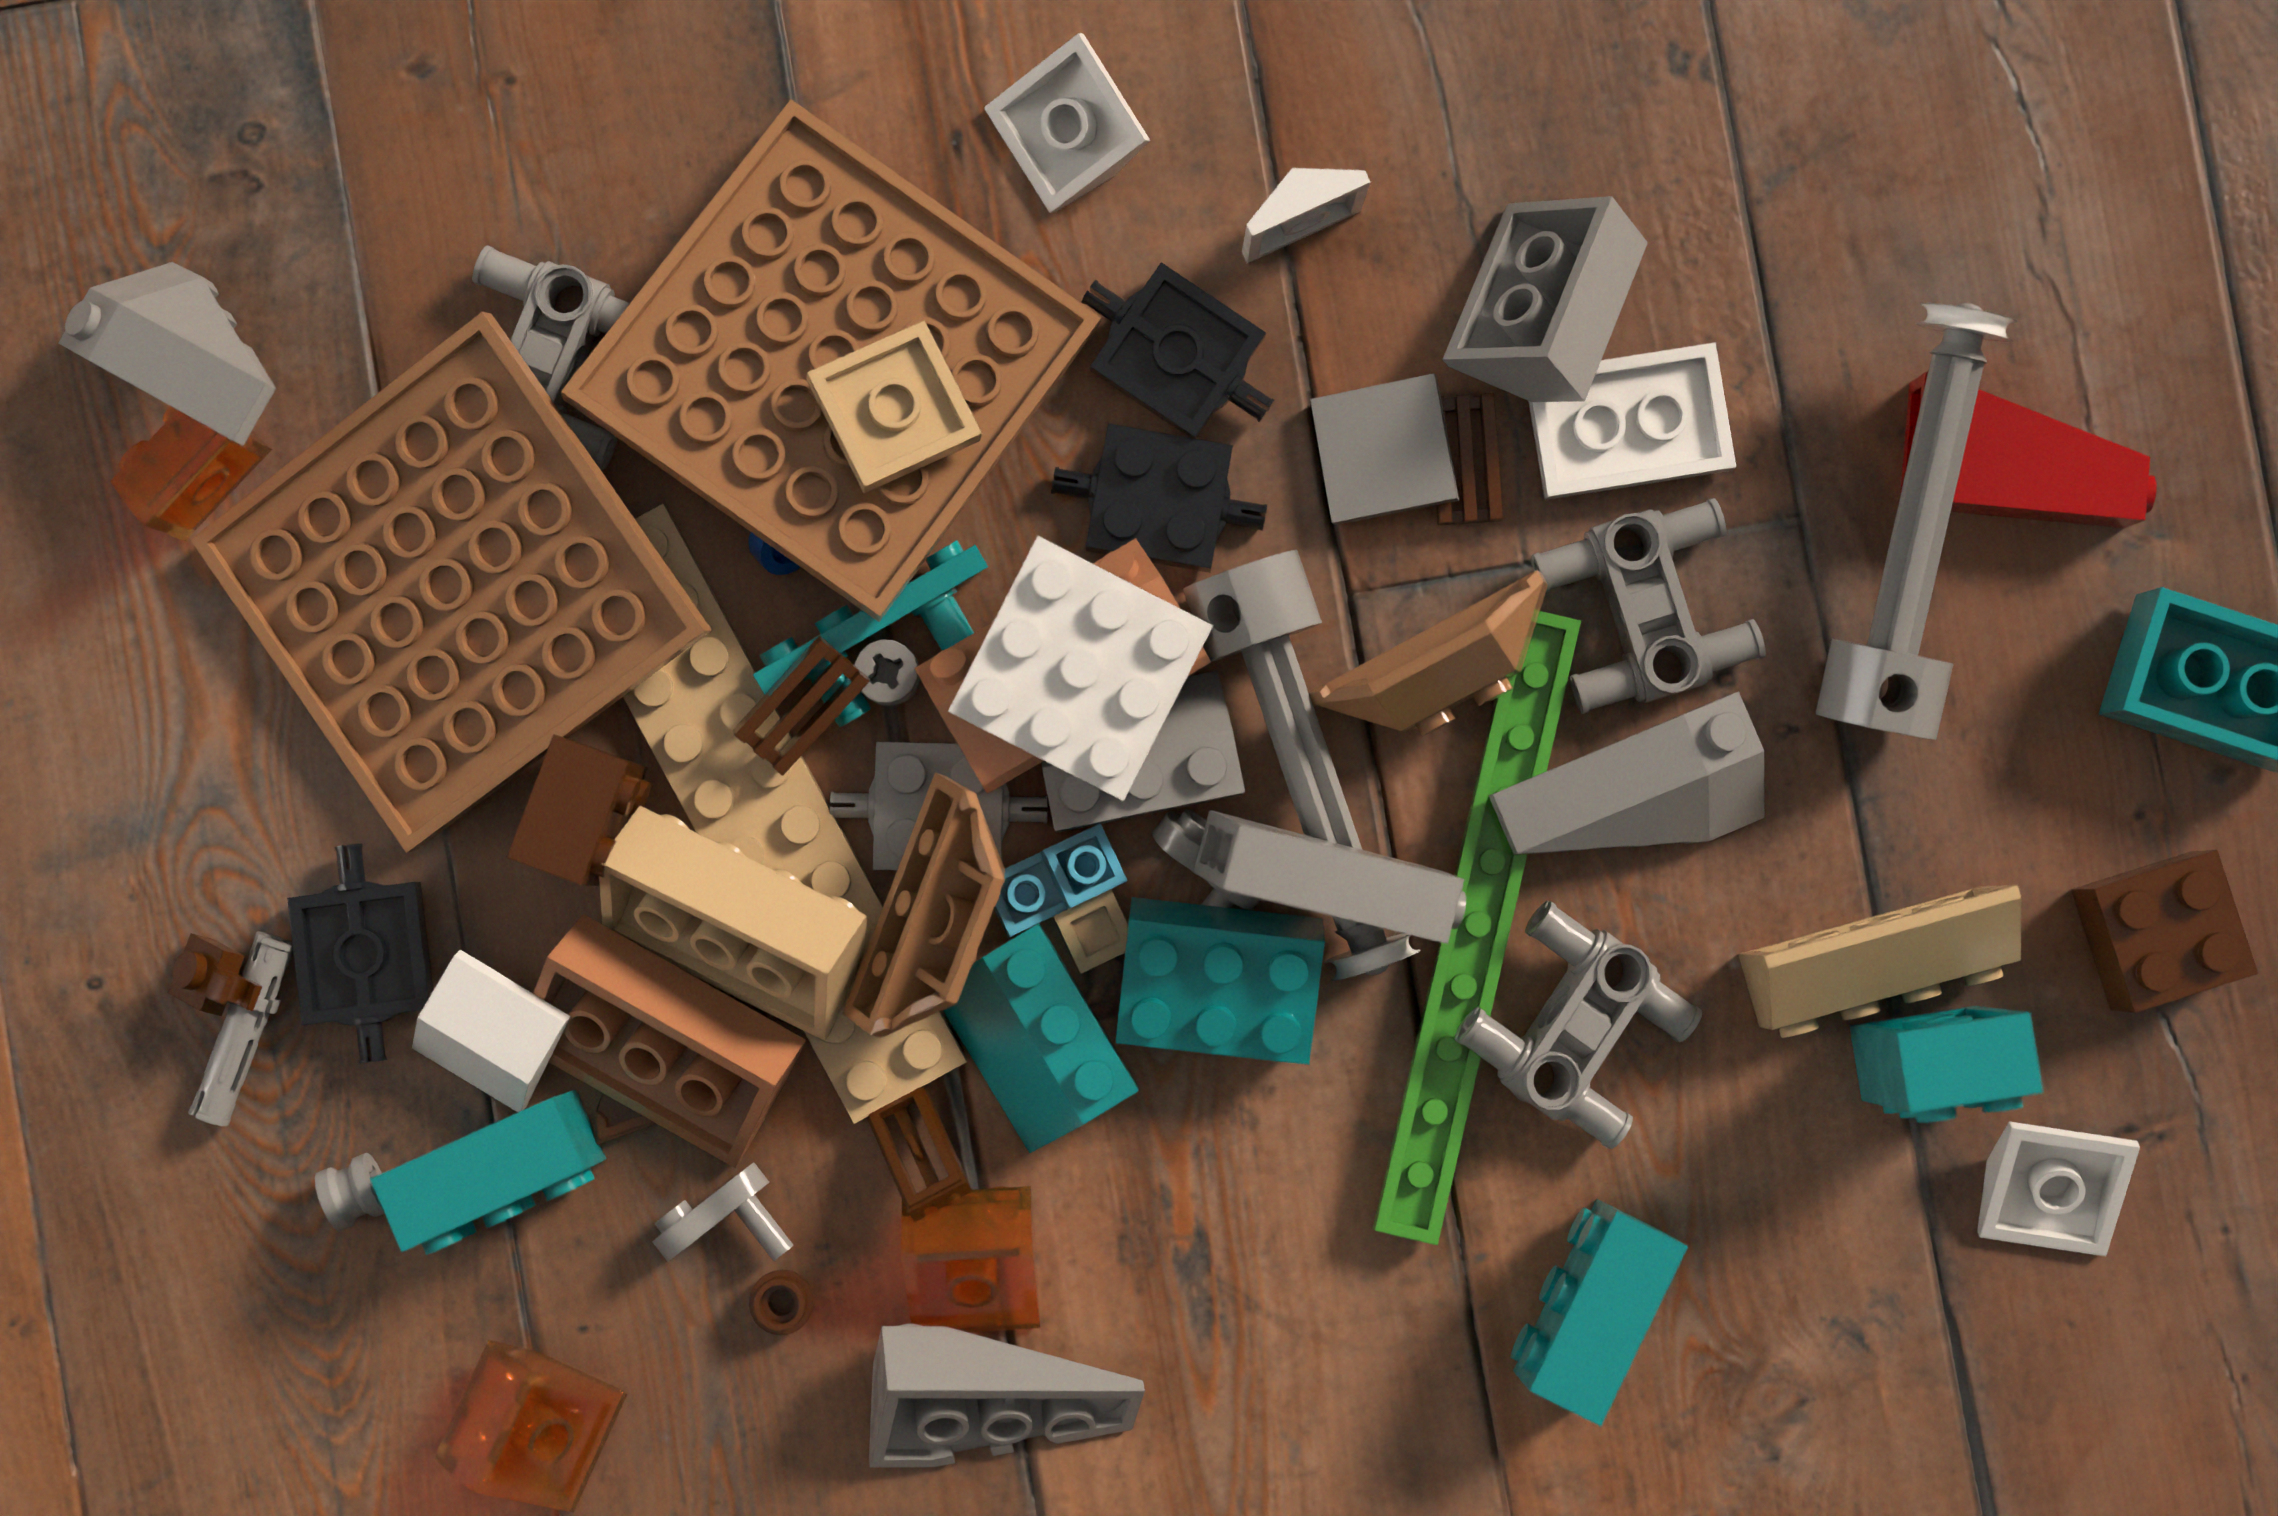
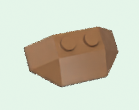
(1443, 665)
(930, 915)

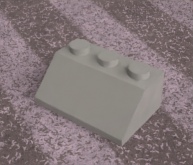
(1548, 298)
(1186, 766)

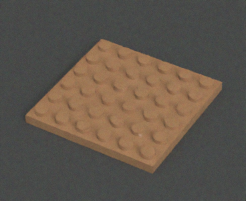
(788, 271)
(450, 583)

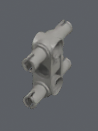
(550, 340)
(1649, 605)
(1579, 1025)

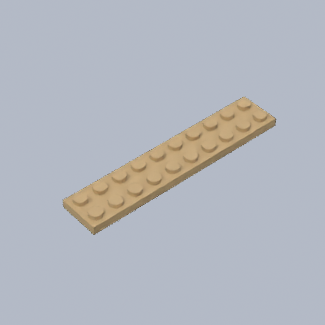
(771, 818)

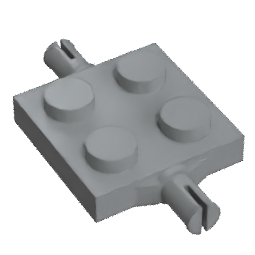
(901, 786)

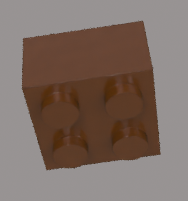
(577, 810)
(2164, 931)

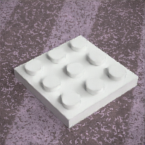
(1080, 668)

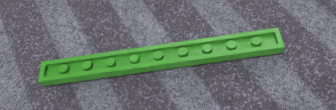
(1471, 962)

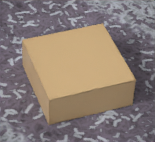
(1094, 930)

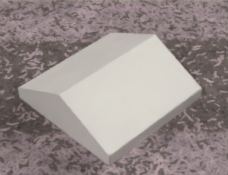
(1067, 124)
(1303, 205)
(489, 1031)
(2055, 1188)

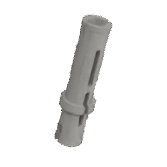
(241, 1032)

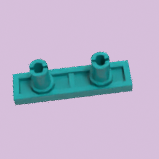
(927, 595)

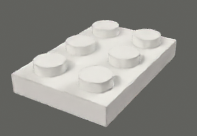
(1639, 425)

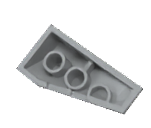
(175, 344)
(1657, 787)
(964, 1391)

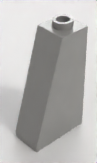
(1329, 878)

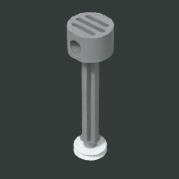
(1255, 614)
(1916, 682)

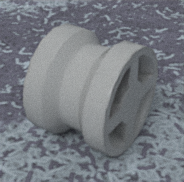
(899, 677)
(349, 1192)

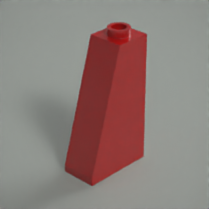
(2041, 467)

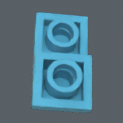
(1057, 880)

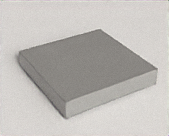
(1384, 449)

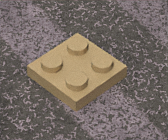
(894, 406)

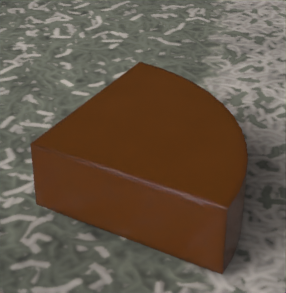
(616, 1120)

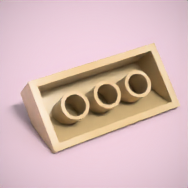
(732, 921)
(1884, 957)

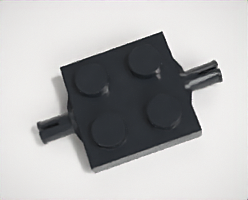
(1177, 351)
(1161, 492)
(360, 952)

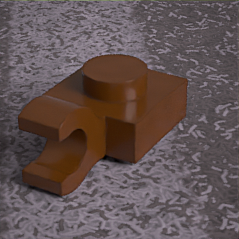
(209, 977)

